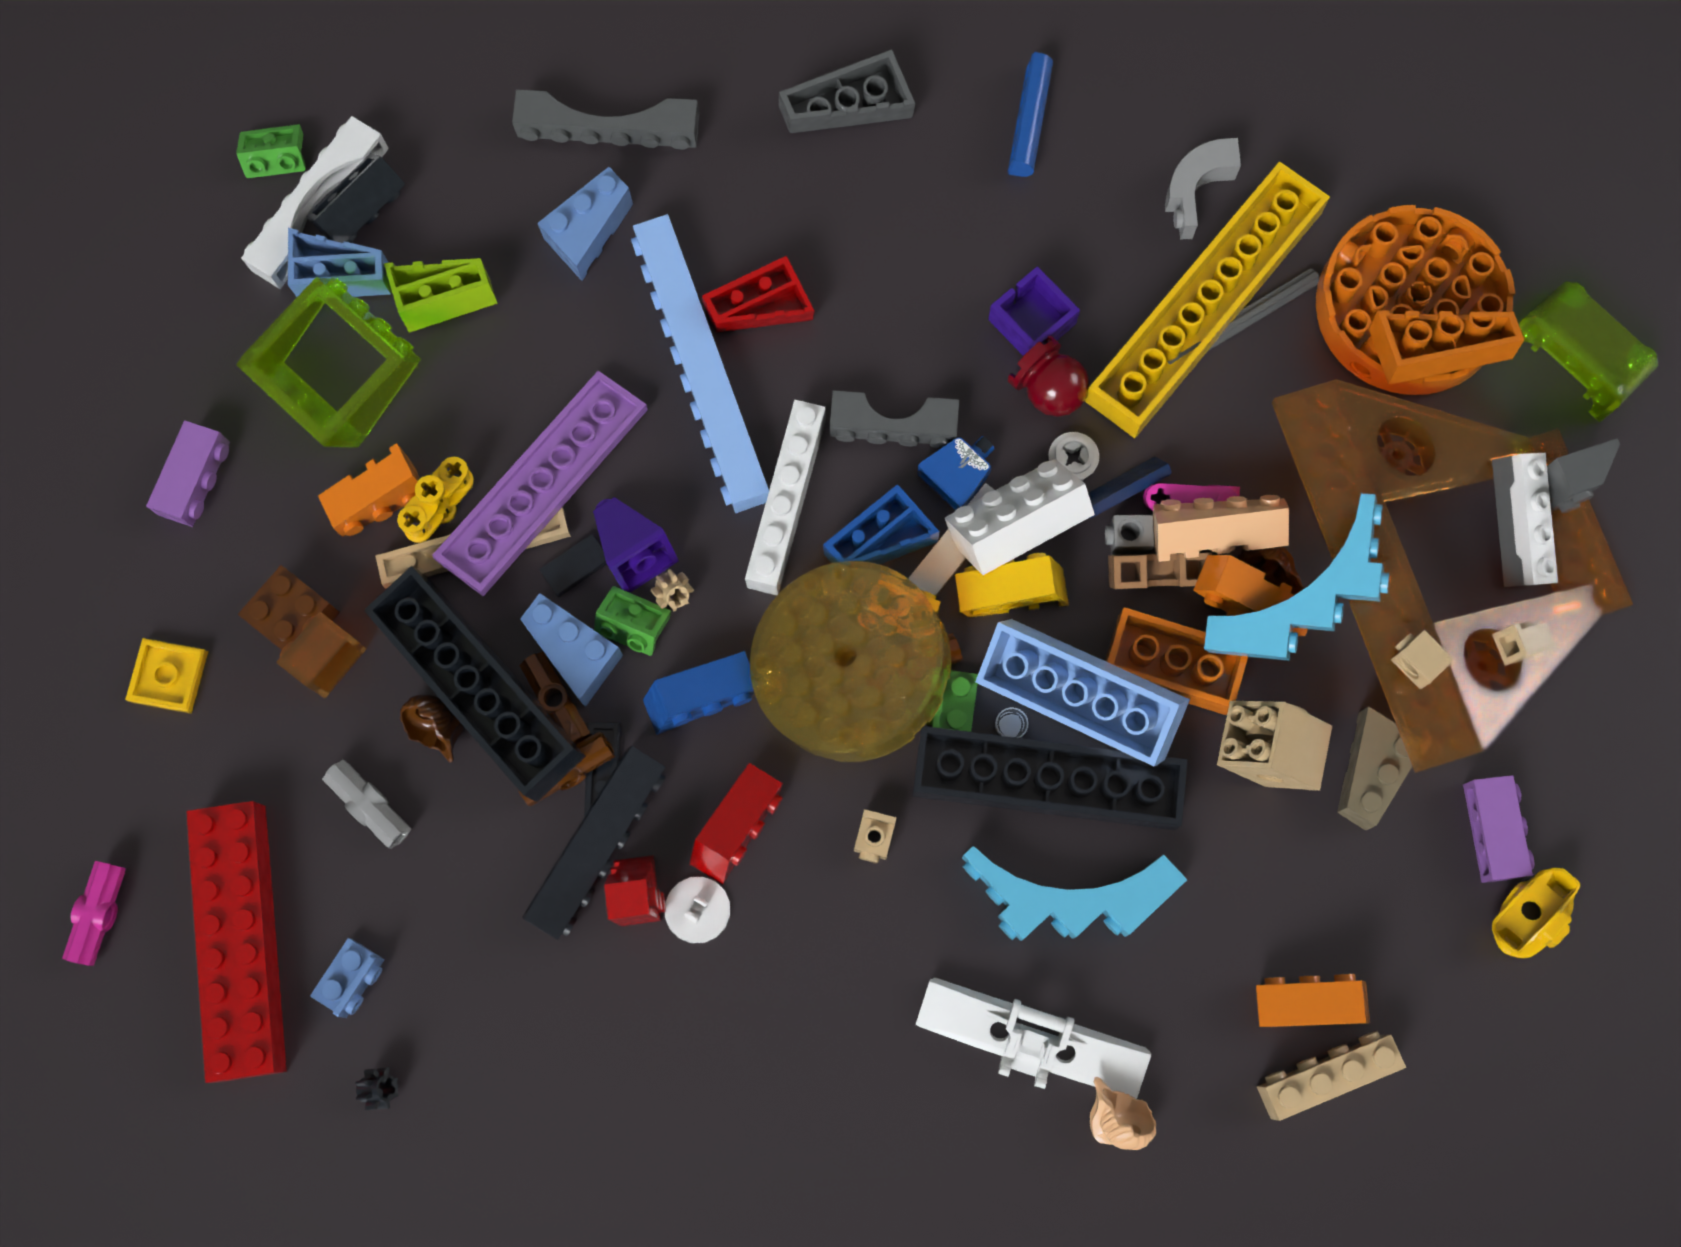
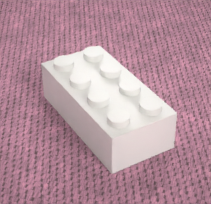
(1019, 516)

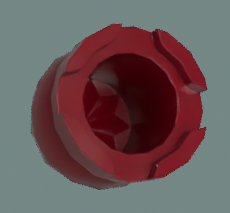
(1053, 380)

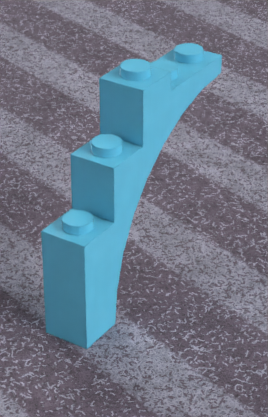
(1316, 607)
(1029, 904)

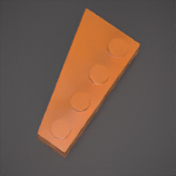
(1440, 343)

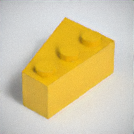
(1012, 586)

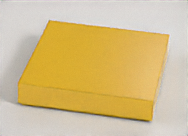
(166, 675)

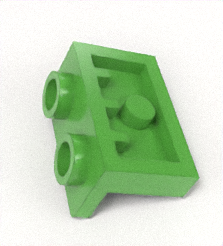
(271, 151)
(631, 620)
(958, 703)

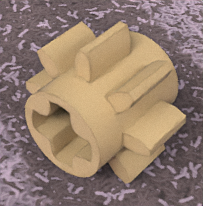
(672, 590)

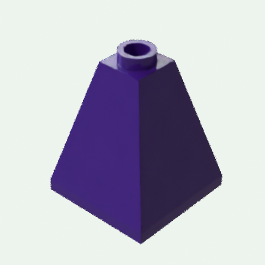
(632, 544)

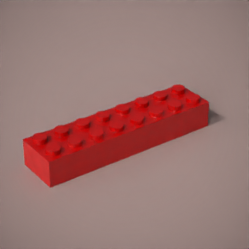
(235, 942)

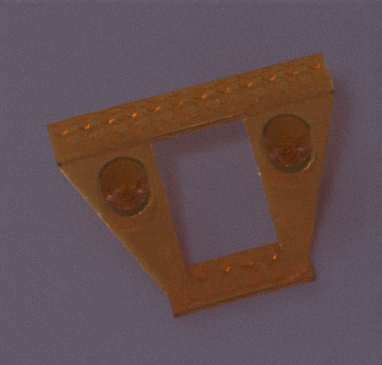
(1338, 457)

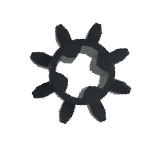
(377, 1089)

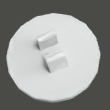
(697, 909)

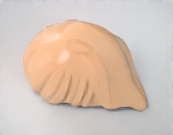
(1121, 1119)

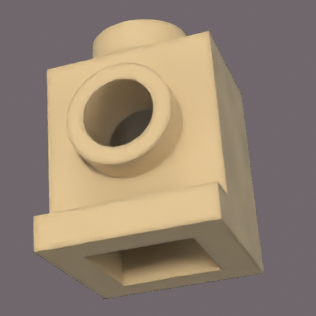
(1523, 641)
(877, 822)

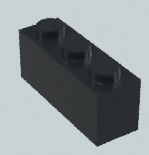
(356, 200)

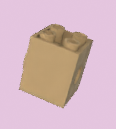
(1275, 744)

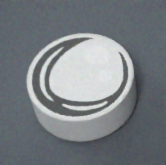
(1011, 723)

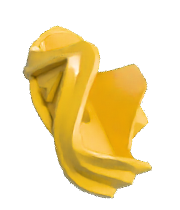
(1554, 894)

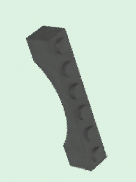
(665, 124)

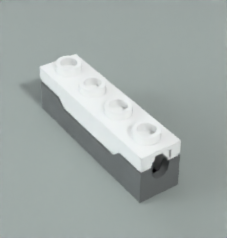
(1524, 520)

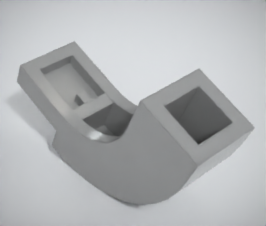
(1206, 163)

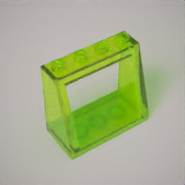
(357, 417)

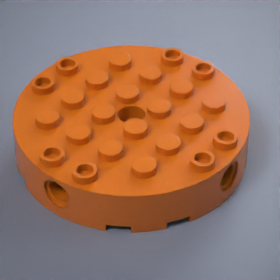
(1402, 257)

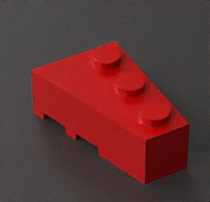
(759, 299)
(735, 823)
(633, 892)

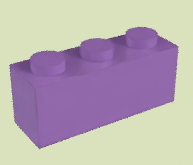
(188, 474)
(1498, 829)

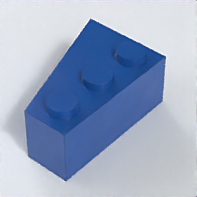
(883, 531)
(699, 692)

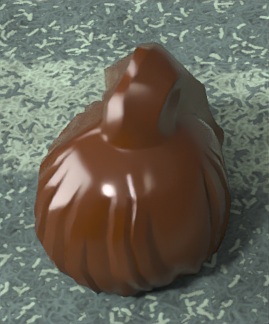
(1277, 565)
(431, 724)

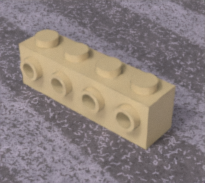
(1331, 1076)

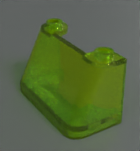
(1589, 346)

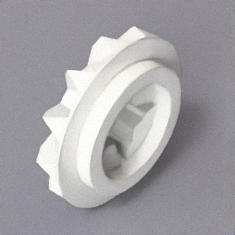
(1073, 442)

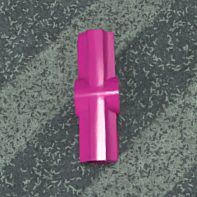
(94, 913)

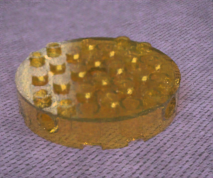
(813, 633)

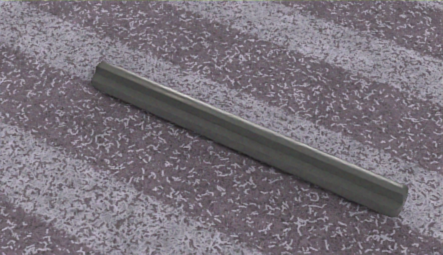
(1265, 306)

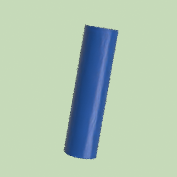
(1030, 115)

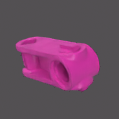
(1189, 493)

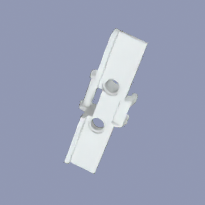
(970, 1014)

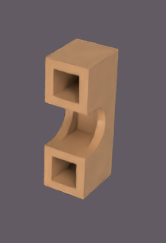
(1145, 570)

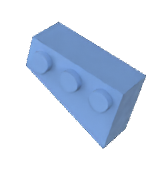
(573, 647)

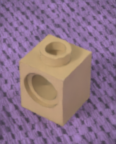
(1421, 658)

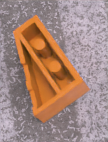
(372, 494)
(1239, 587)
(1312, 1001)

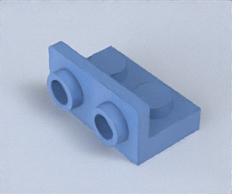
(348, 978)

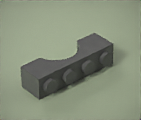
(855, 419)

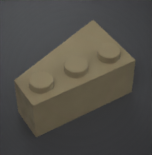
(1374, 769)

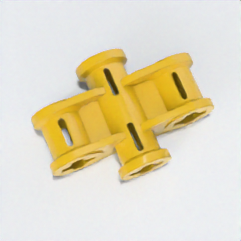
(430, 506)

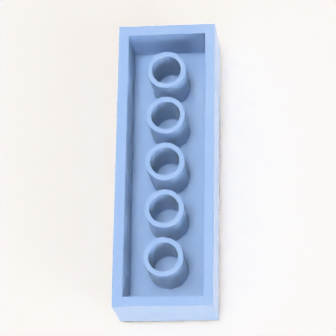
(1082, 691)

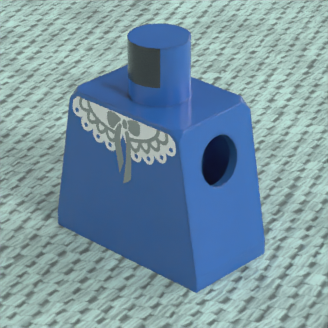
(957, 470)

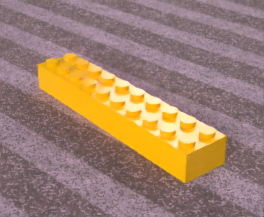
(1206, 299)

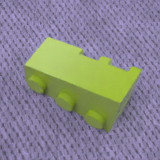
(439, 291)

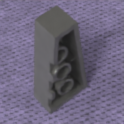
(849, 96)

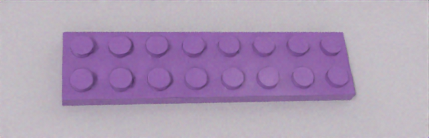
(539, 483)

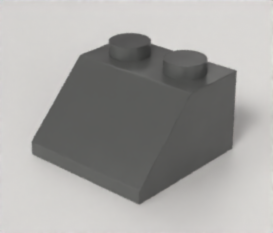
(1578, 474)

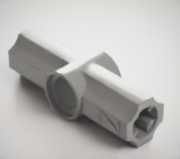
(366, 804)

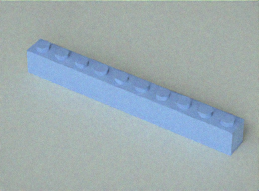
(702, 364)

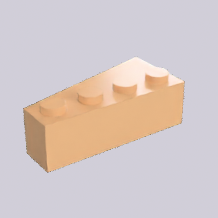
(1219, 525)

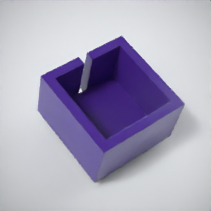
(1038, 312)

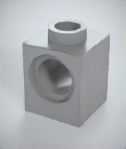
(1141, 526)

